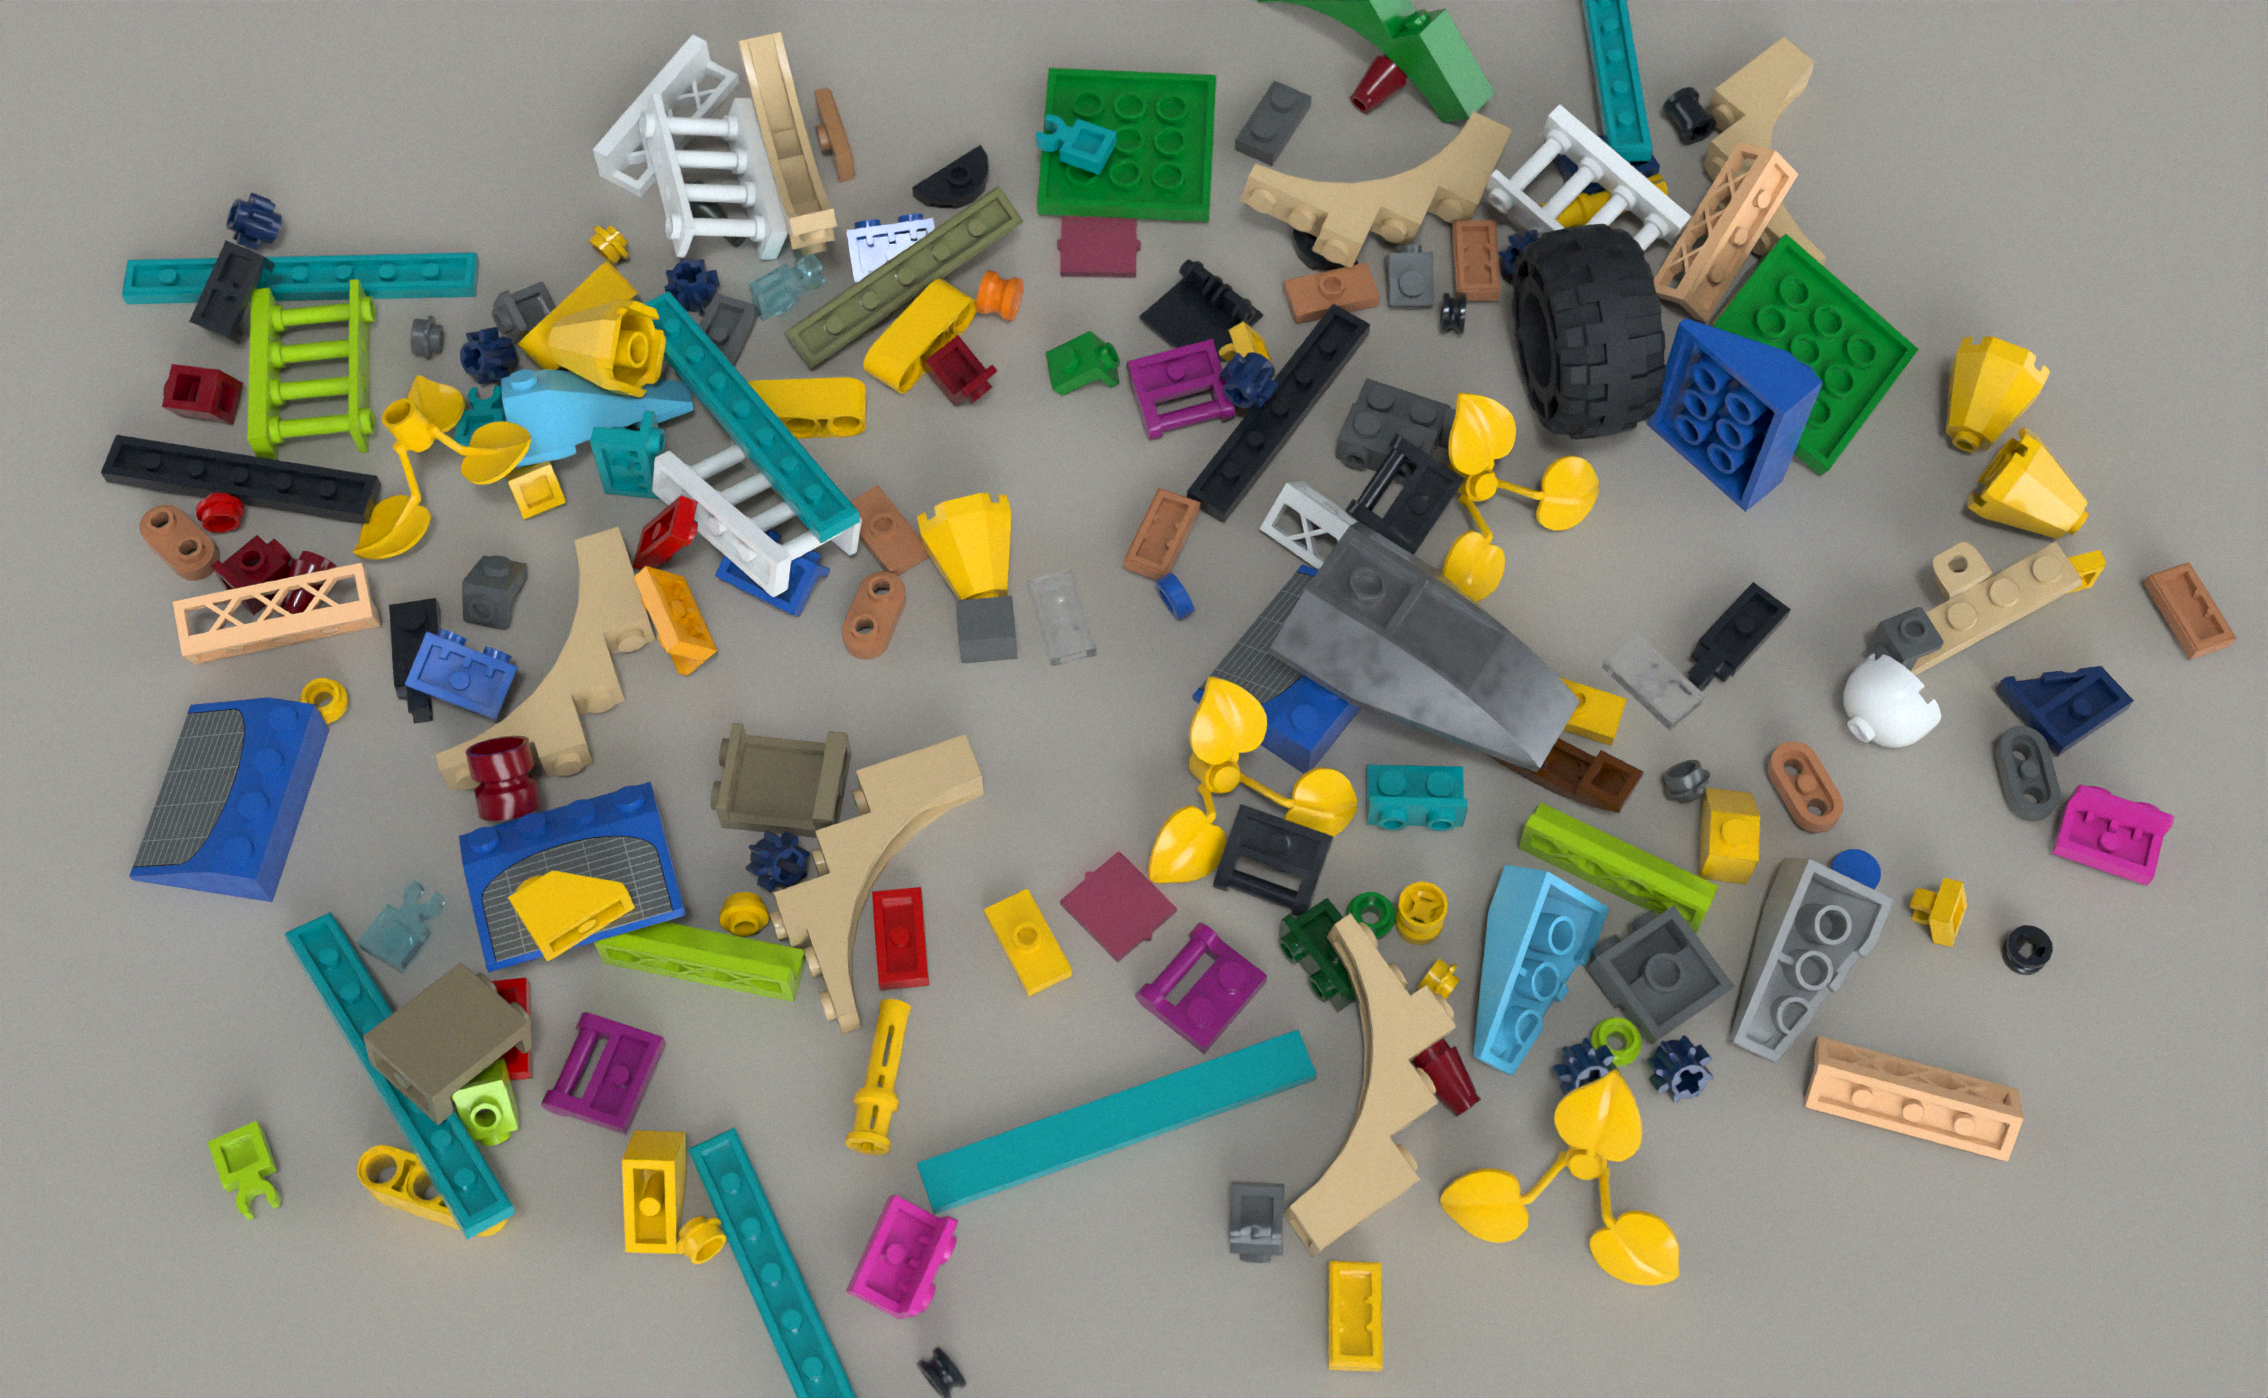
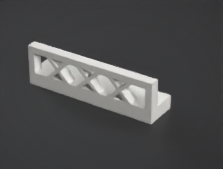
(675, 83)
(1312, 508)

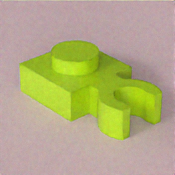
(242, 1163)

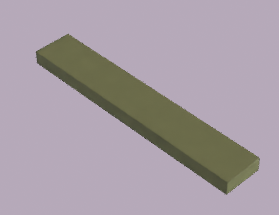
(903, 277)

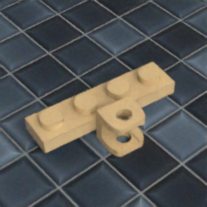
(1985, 603)

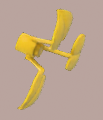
(415, 423)
(1479, 435)
(1222, 727)
(1599, 1126)

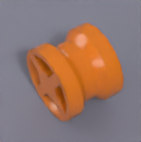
(999, 295)

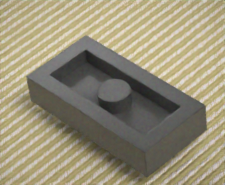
(1273, 123)
(729, 324)

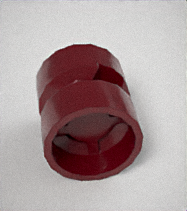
(502, 770)

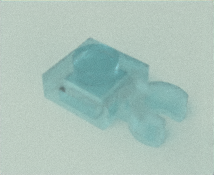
(781, 287)
(400, 933)

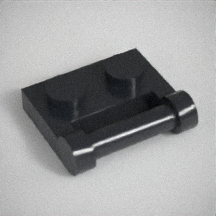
(1417, 504)
(1278, 845)

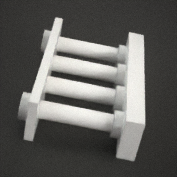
(747, 160)
(1596, 164)
(728, 529)

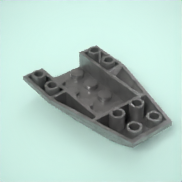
(1422, 653)

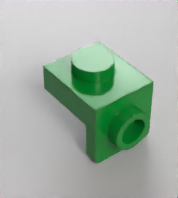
(1082, 362)

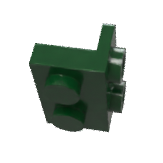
(1307, 942)

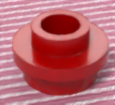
(220, 512)

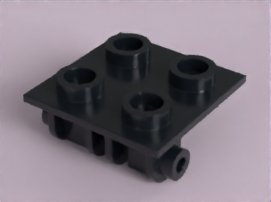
(1199, 309)

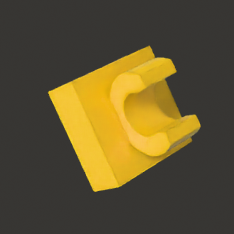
(1244, 341)
(535, 489)
(1941, 910)

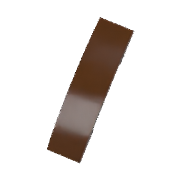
(1587, 779)

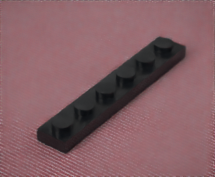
(1268, 428)
(246, 477)

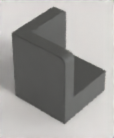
(986, 629)

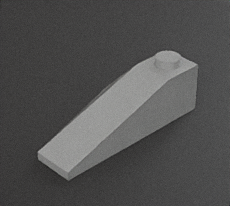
(1804, 947)

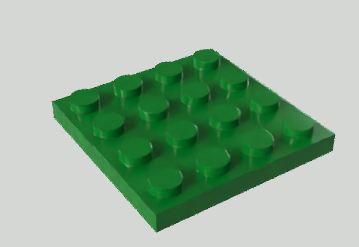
(1161, 148)
(1822, 323)

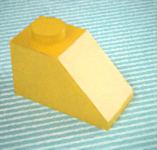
(1728, 836)
(567, 908)
(654, 1190)

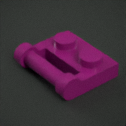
(1175, 375)
(1213, 999)
(617, 1079)

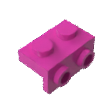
(2112, 833)
(903, 1259)

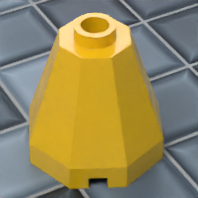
(611, 346)
(1989, 391)
(2029, 490)
(970, 544)

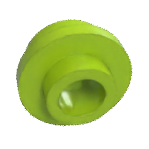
(1620, 1029)

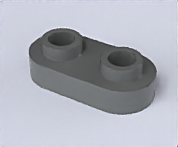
(2029, 776)

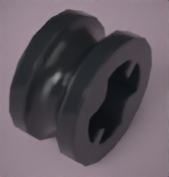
(1453, 313)
(2015, 941)
(941, 1373)

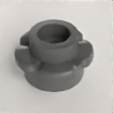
(426, 337)
(1686, 780)

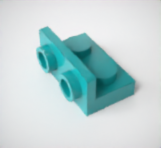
(628, 457)
(1415, 796)

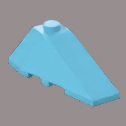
(565, 408)
(1532, 946)

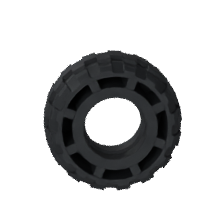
(1588, 331)

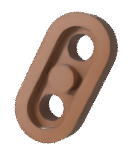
(176, 540)
(874, 611)
(1807, 789)

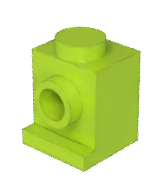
(491, 1091)

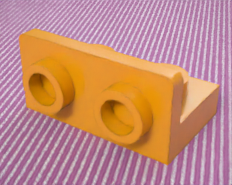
(676, 618)

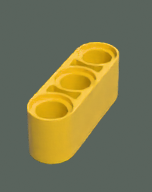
(601, 287)
(918, 333)
(816, 405)
(406, 1186)

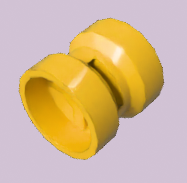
(1425, 903)

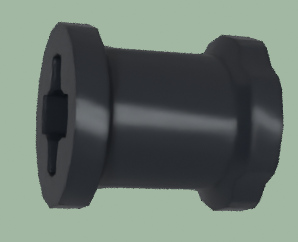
(1689, 115)

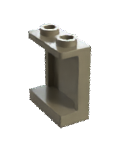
(781, 783)
(446, 1039)

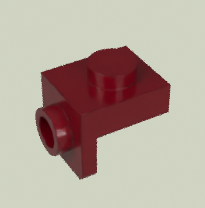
(959, 372)

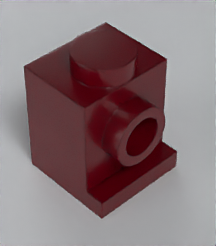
(202, 393)
(252, 565)

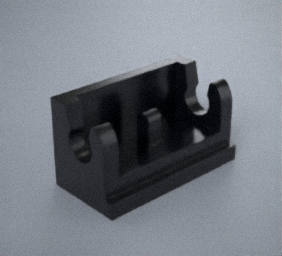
(229, 290)

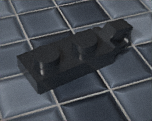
(408, 628)
(1736, 636)

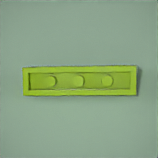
(1616, 865)
(708, 959)

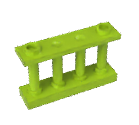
(269, 354)

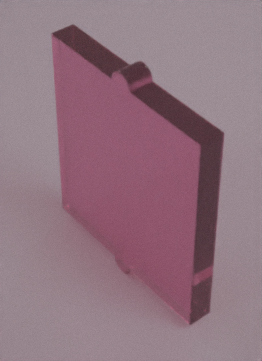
(1098, 247)
(1118, 906)

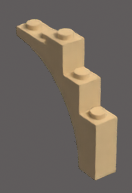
(1747, 111)
(786, 143)
(1391, 206)
(584, 676)
(893, 806)
(1393, 1094)

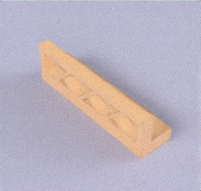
(1730, 231)
(278, 631)
(1914, 1099)

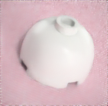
(1887, 705)

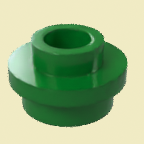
(1376, 904)

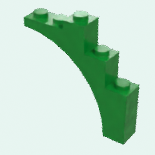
(1421, 45)

